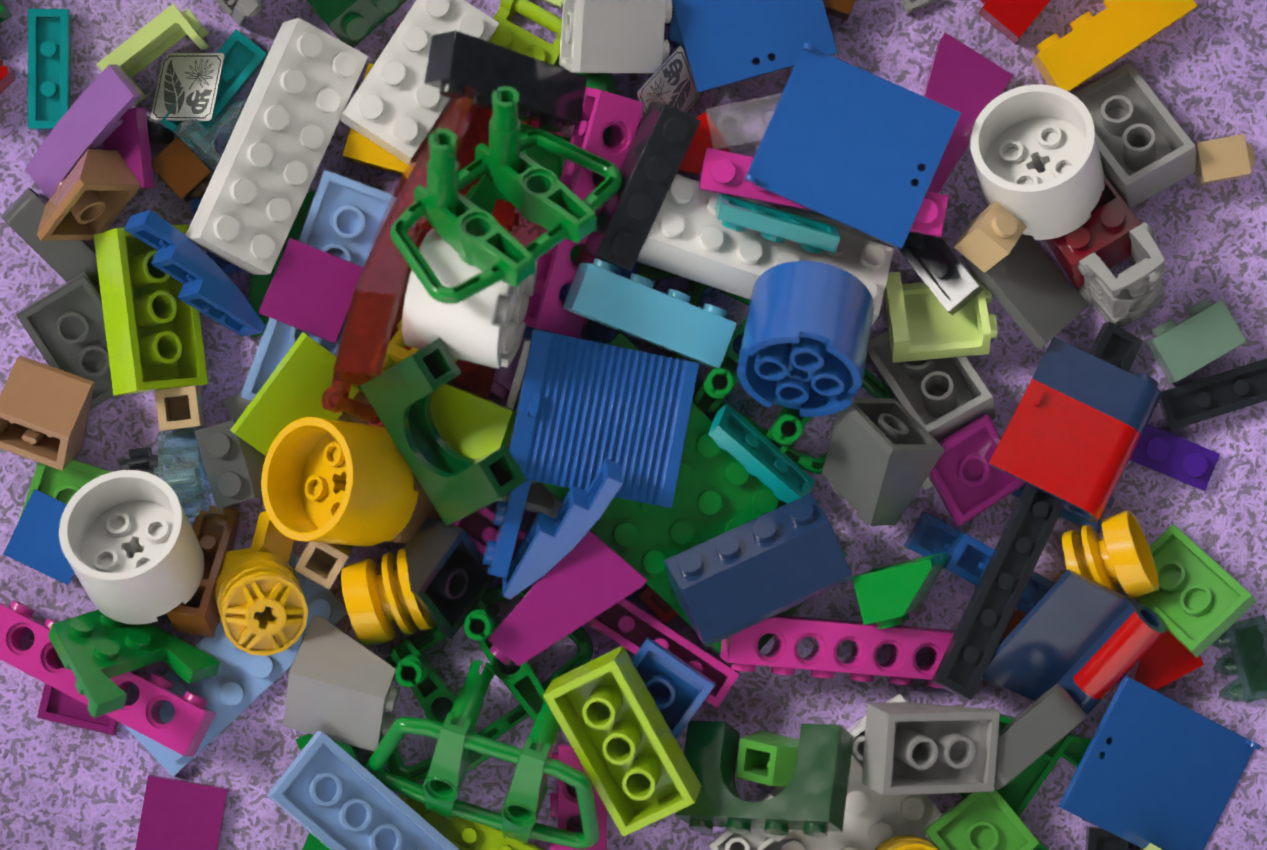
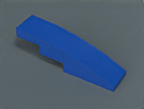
(203, 281)
(553, 538)
(967, 556)

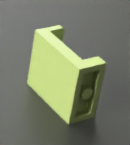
(153, 41)
(925, 330)

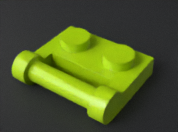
(522, 41)

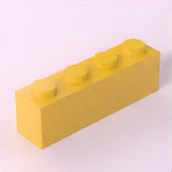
(1104, 38)

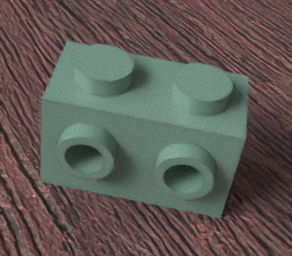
(1195, 340)

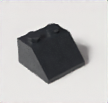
(446, 573)

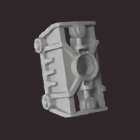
(1135, 289)

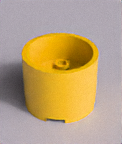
(337, 483)

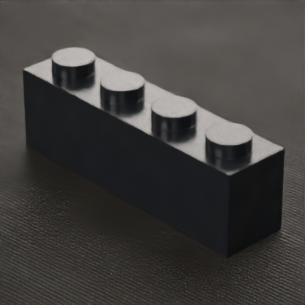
(475, 68)
(644, 185)

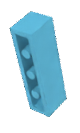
(650, 314)

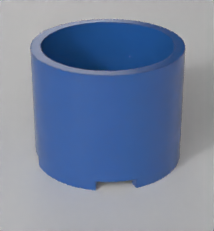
(806, 338)

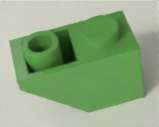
(767, 758)

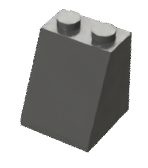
(879, 458)

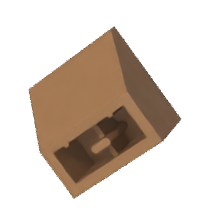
(44, 413)

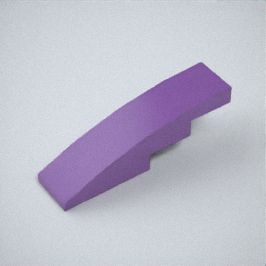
(82, 128)

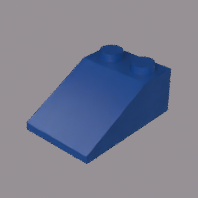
(672, 684)

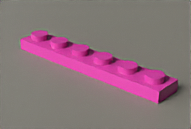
(726, 171)

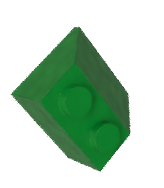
(895, 590)

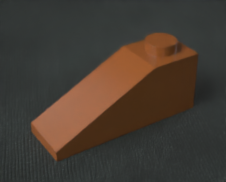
(216, 537)

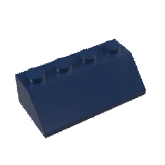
(757, 570)

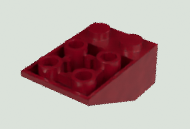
(1103, 234)

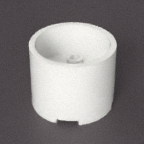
(1039, 159)
(478, 330)
(131, 546)

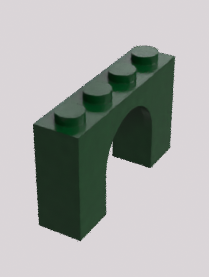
(404, 406)
(809, 803)

